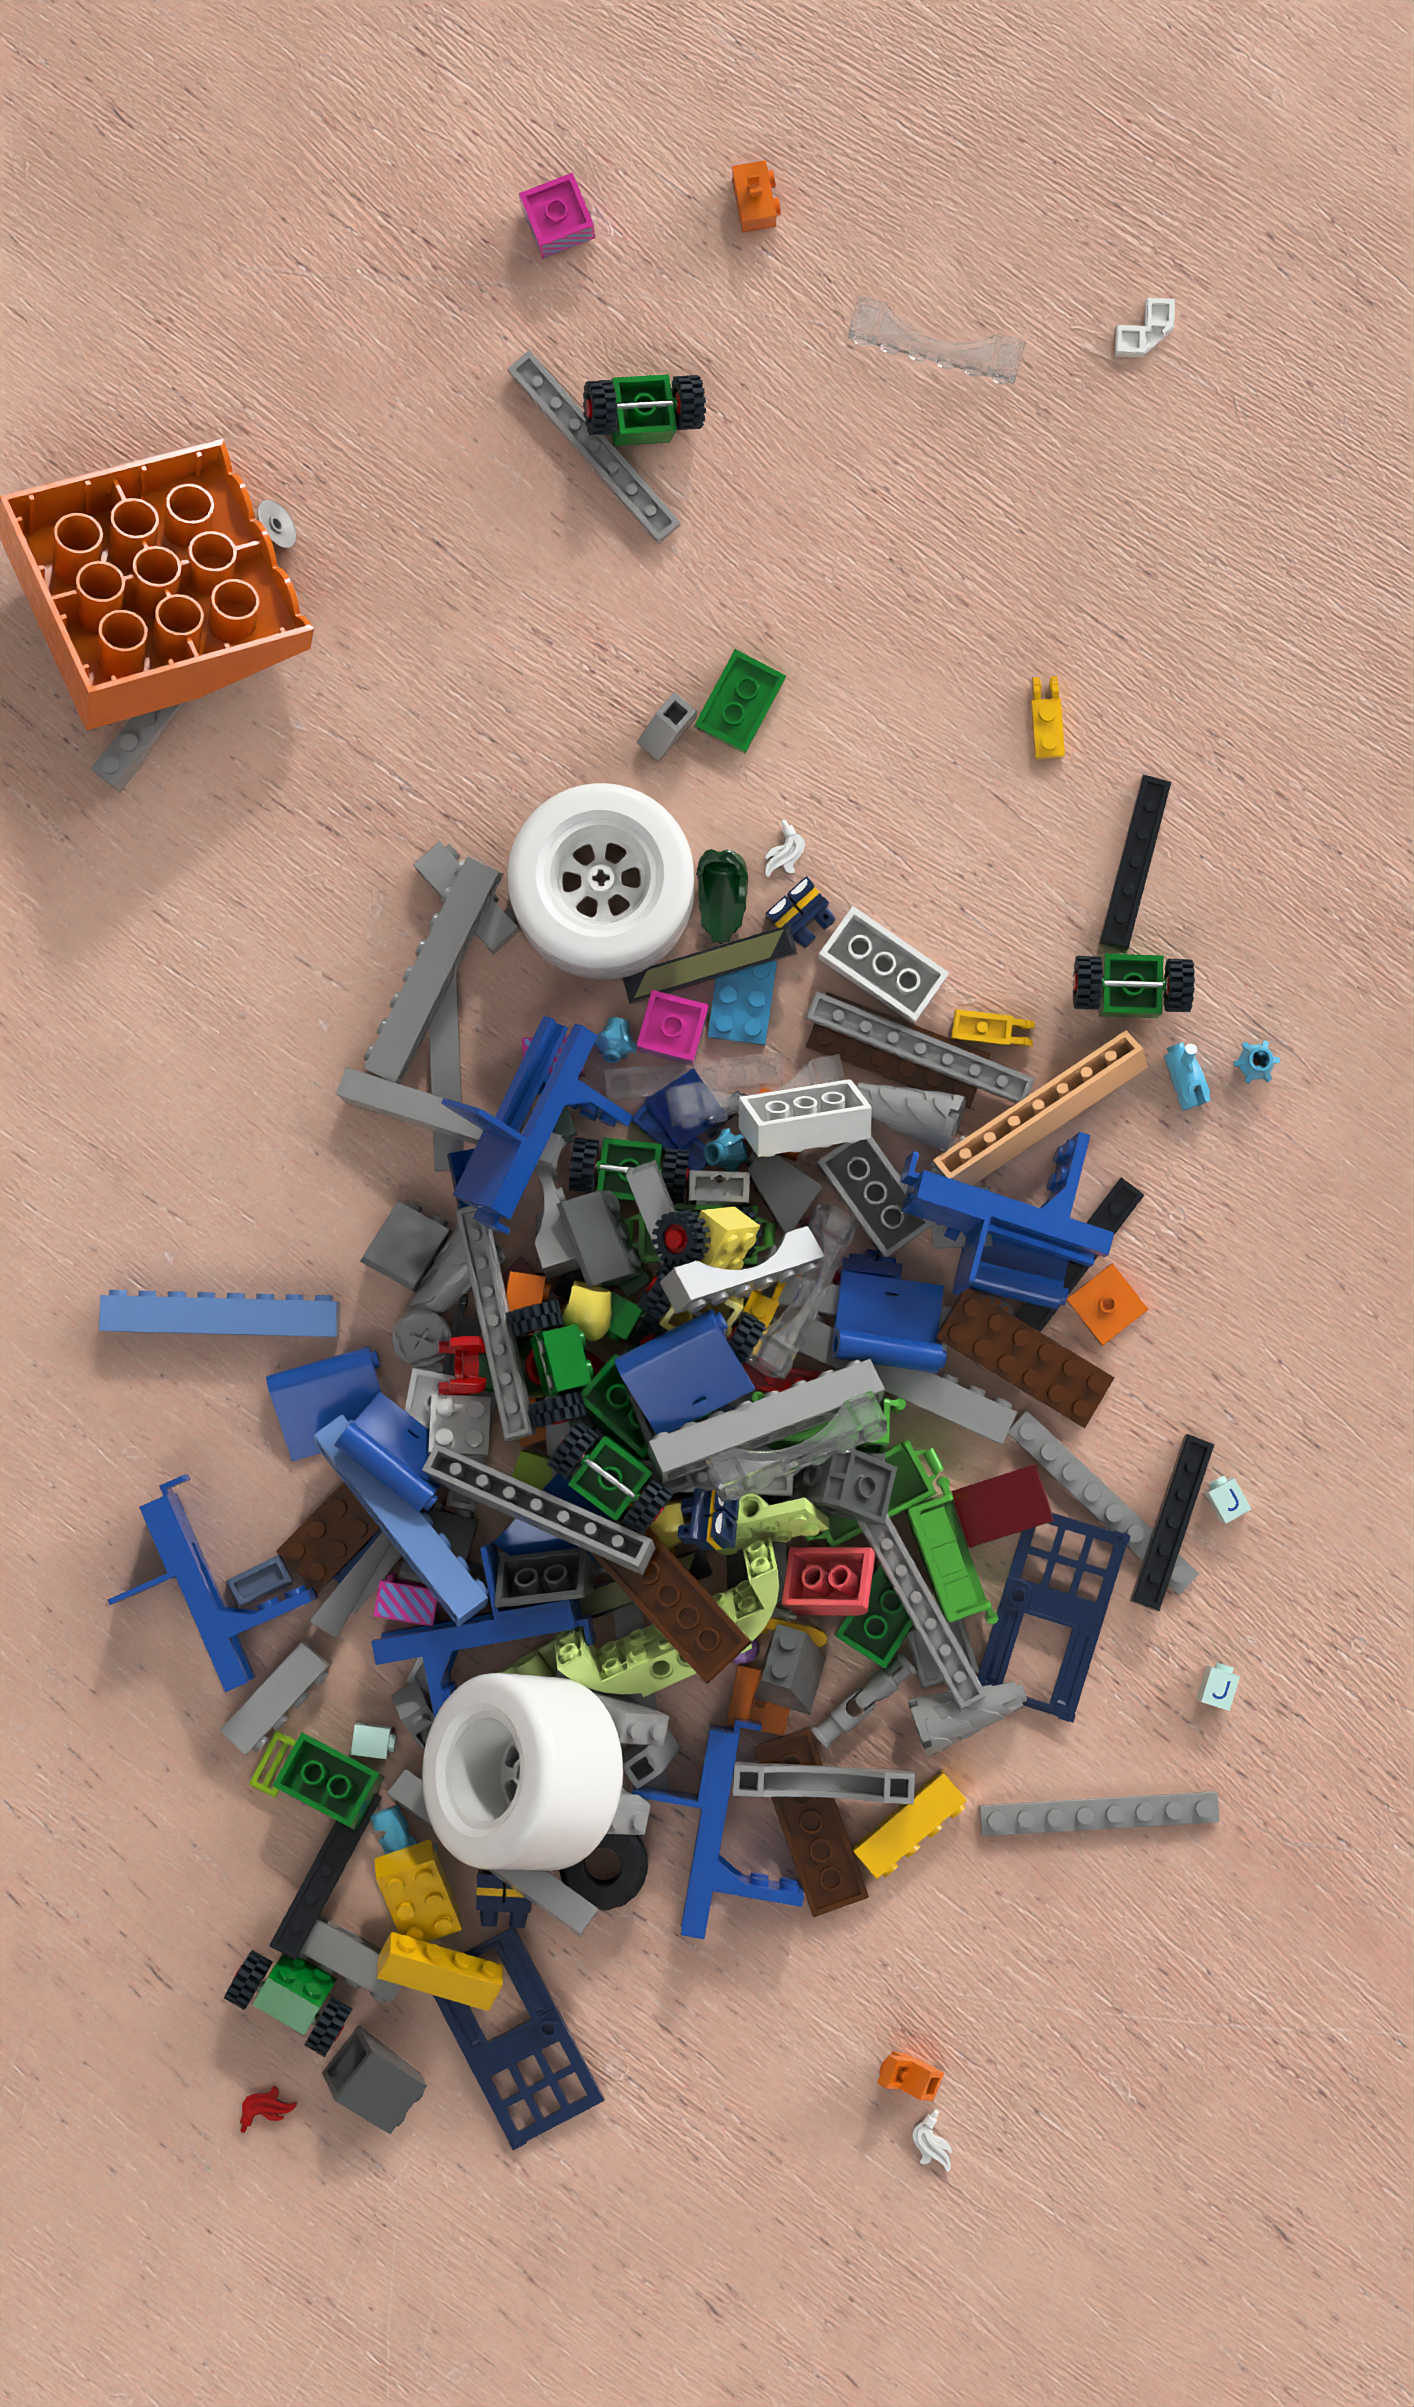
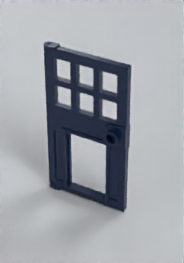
(1057, 1606)
(519, 2043)

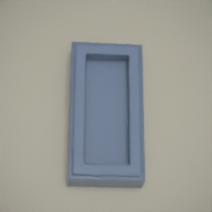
(259, 1580)

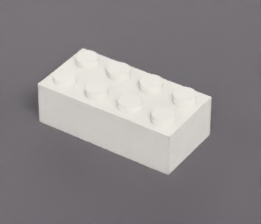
(883, 965)
(804, 1118)

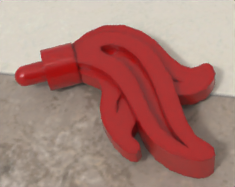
(265, 2105)

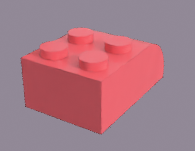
(828, 1580)

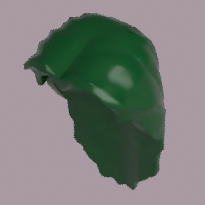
(722, 892)

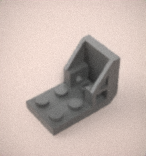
(846, 1486)

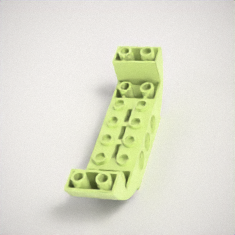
(646, 1659)

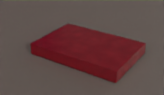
(1002, 1506)

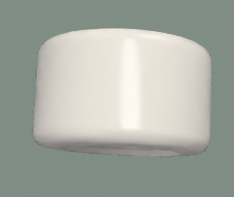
(605, 944)
(522, 1772)

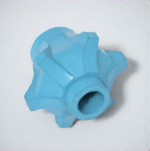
(615, 1040)
(1265, 1059)
(726, 1151)

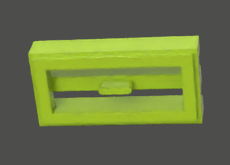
(287, 1740)

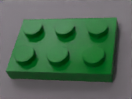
(740, 701)

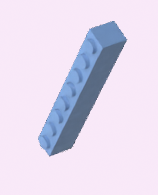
(219, 1315)
(408, 1531)

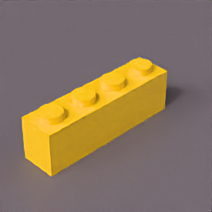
(910, 1824)
(440, 1971)

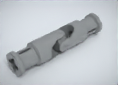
(880, 1686)

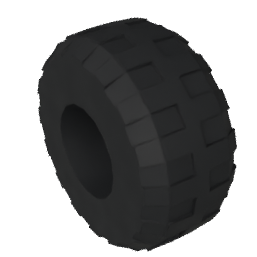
(622, 1887)

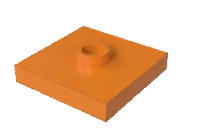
(1107, 1304)
(746, 1707)

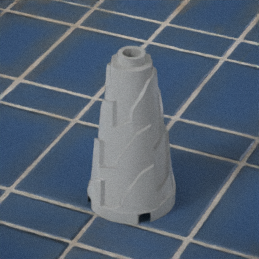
(922, 1114)
(447, 1278)
(943, 1723)

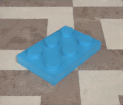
(743, 1005)

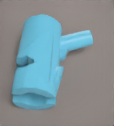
(1187, 1075)
(396, 1828)

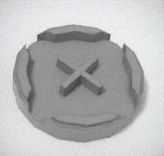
(417, 1337)

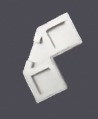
(1140, 340)

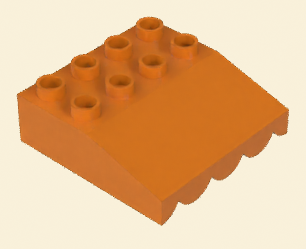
(152, 582)

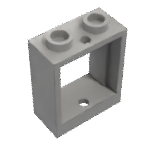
(707, 1191)

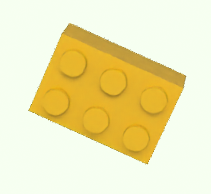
(418, 1892)

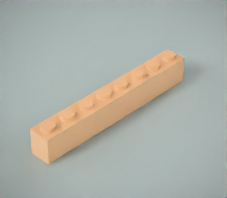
(1043, 1111)

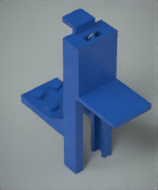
(503, 1156)
(985, 1212)
(186, 1562)
(442, 1642)
(708, 1868)

